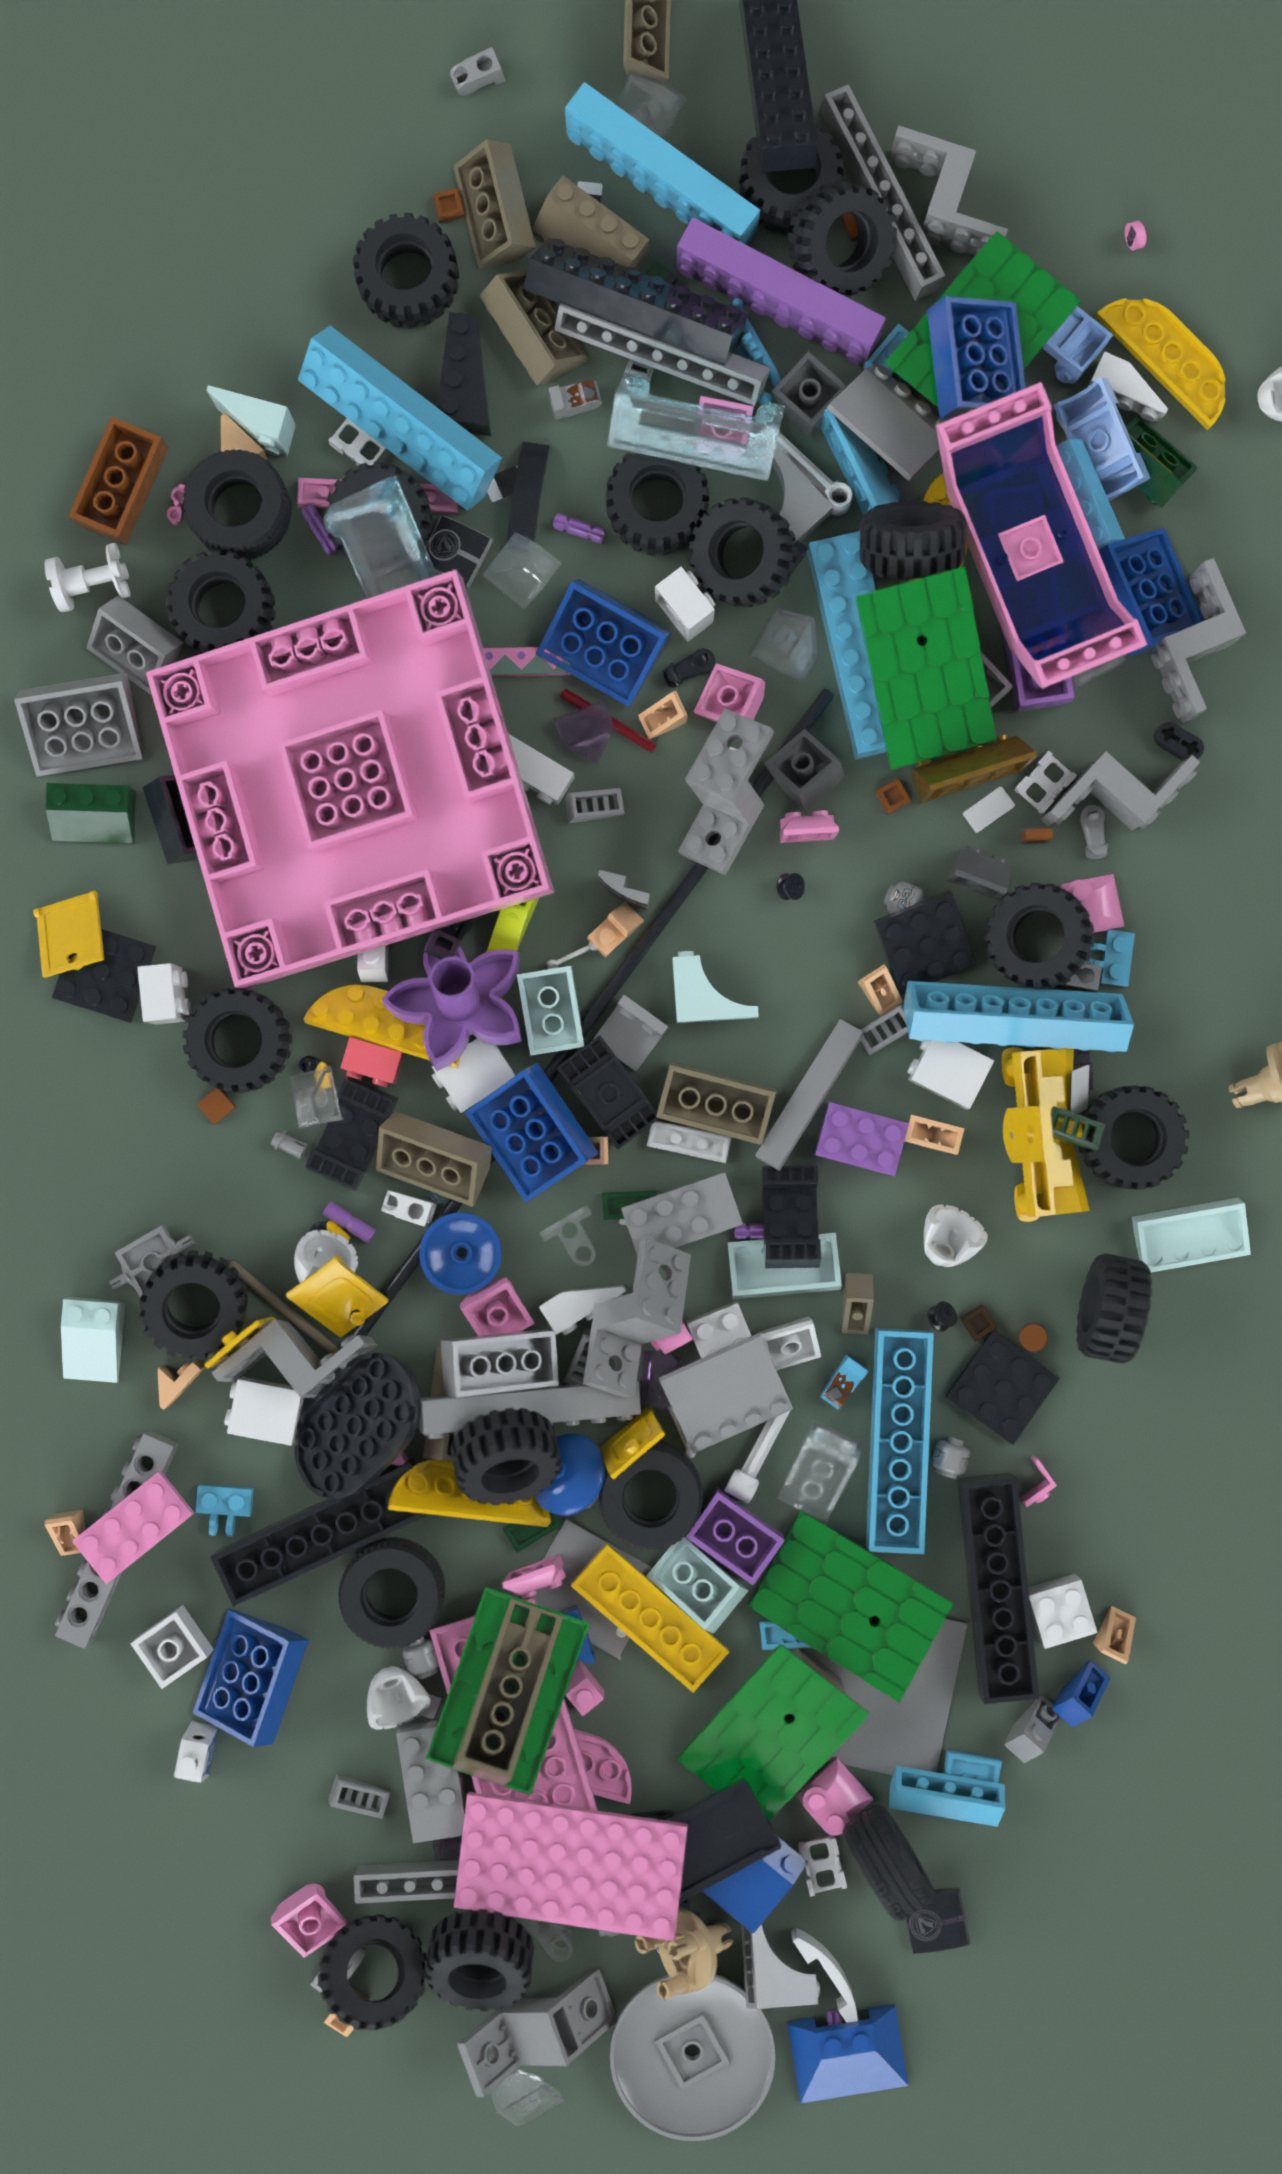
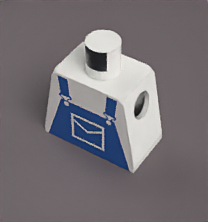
(196, 1755)

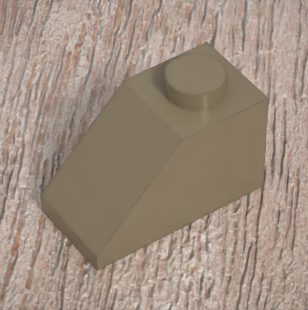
(857, 1303)

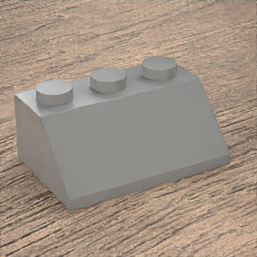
(131, 641)

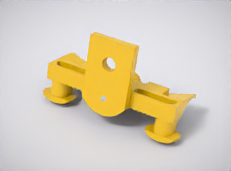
(1049, 1165)

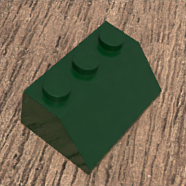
(1164, 463)
(91, 813)

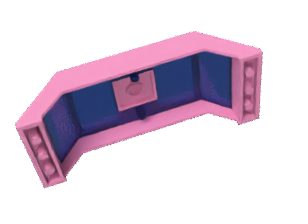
(1033, 539)

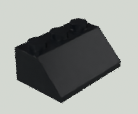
(170, 819)

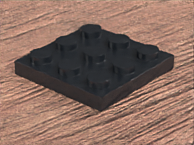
(925, 941)
(110, 984)
(1002, 1387)

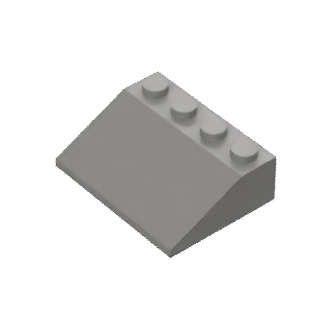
(889, 420)
(80, 724)
(726, 1393)

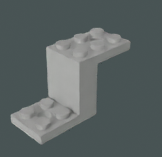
(952, 166)
(1198, 641)
(723, 787)
(1121, 792)
(637, 1318)
(291, 1357)
(537, 2032)

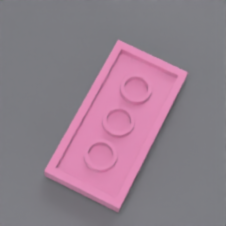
(133, 1527)

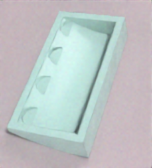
(1192, 1234)
(752, 1280)

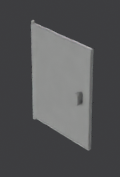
(577, 1549)

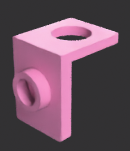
(1041, 1491)

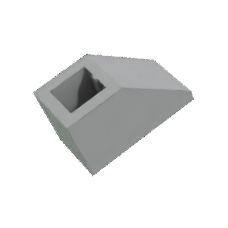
(1033, 1730)

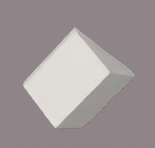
(791, 1343)

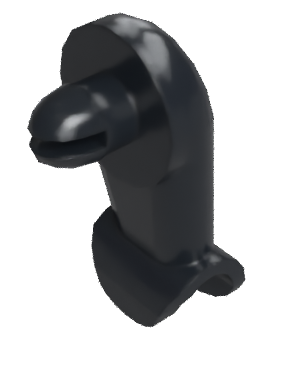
(694, 665)

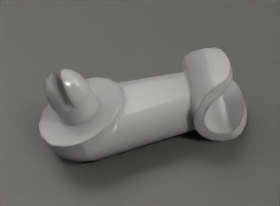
(1092, 824)

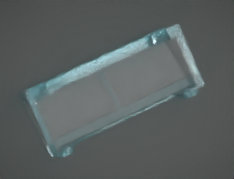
(693, 431)
(380, 538)

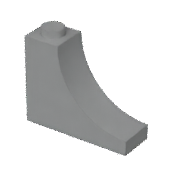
(802, 502)
(769, 1980)

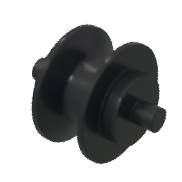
(790, 886)
(942, 1316)

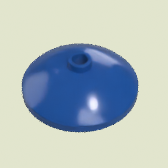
(442, 1262)
(578, 1479)

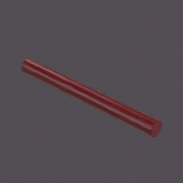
(619, 727)

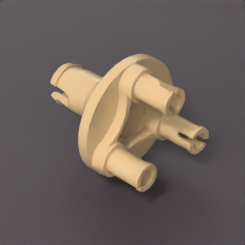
(1265, 1085)
(689, 1958)

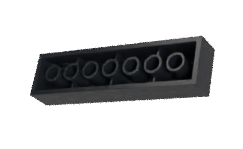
(778, 84)
(635, 300)
(310, 1538)
(998, 1588)

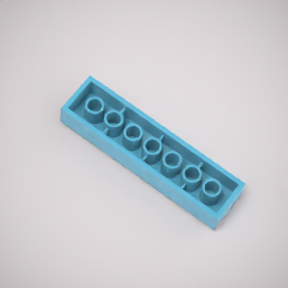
(657, 166)
(398, 418)
(837, 582)
(1017, 1016)
(899, 1440)

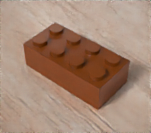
(118, 481)

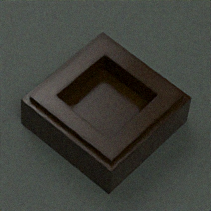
(978, 1322)

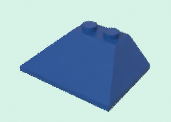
(848, 2056)

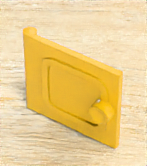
(69, 929)
(333, 1294)
(232, 1341)
(631, 1442)

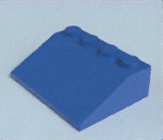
(974, 353)
(1151, 585)
(603, 641)
(531, 1132)
(250, 1678)
(759, 1887)

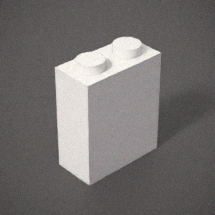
(950, 1071)
(479, 1074)
(264, 1411)

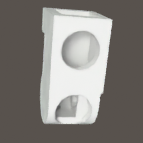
(409, 1208)

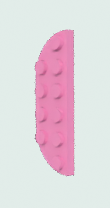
(605, 1768)

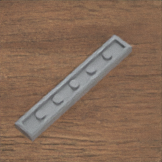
(809, 1094)

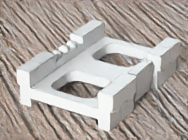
(353, 450)
(1052, 789)
(831, 1862)

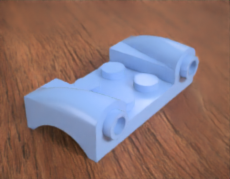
(1076, 345)
(1096, 421)

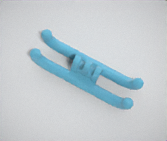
(753, 350)

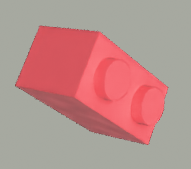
(372, 1061)

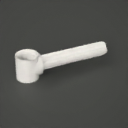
(817, 477)
(744, 1482)

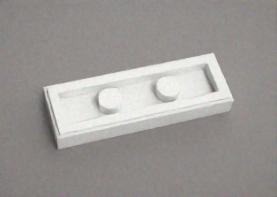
(689, 1141)

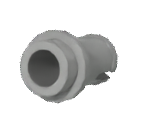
(288, 1144)

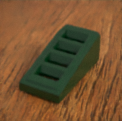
(1077, 1119)

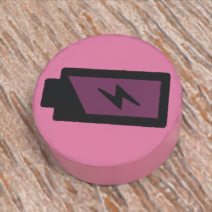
(1135, 235)

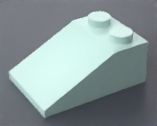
(261, 420)
(550, 1010)
(92, 1338)
(697, 1584)

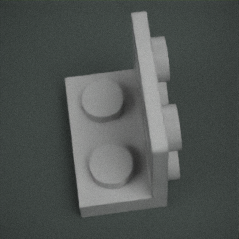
(631, 1032)

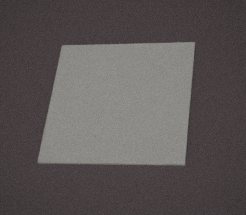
(907, 1731)

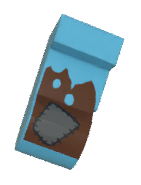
(843, 1381)

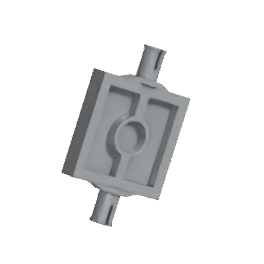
(145, 1255)

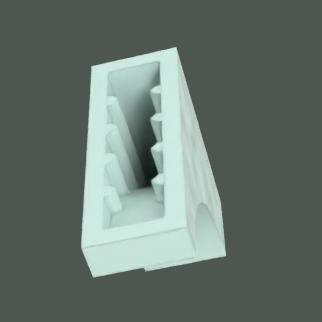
(697, 998)

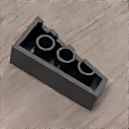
(462, 376)

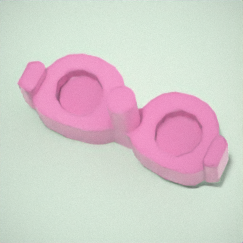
(175, 512)

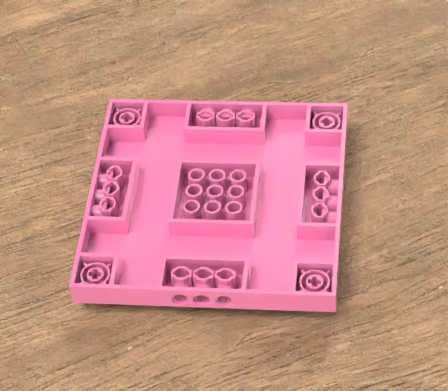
(349, 781)

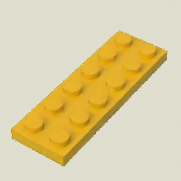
(649, 1617)

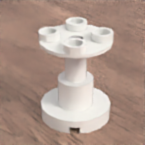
(77, 580)

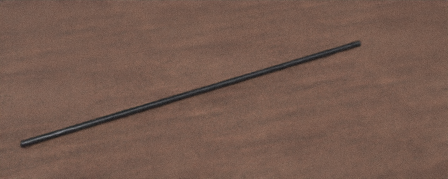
(606, 996)

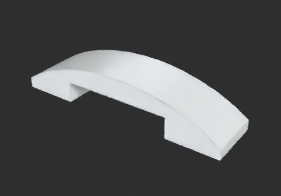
(813, 1949)

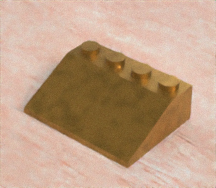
(971, 768)

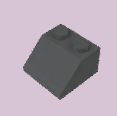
(807, 393)
(805, 769)
(981, 873)

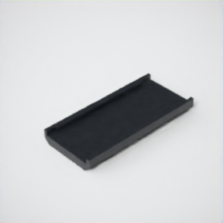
(723, 1837)

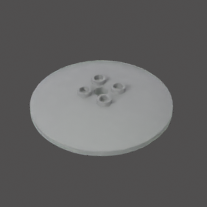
(698, 2093)

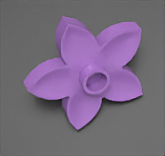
(459, 1002)

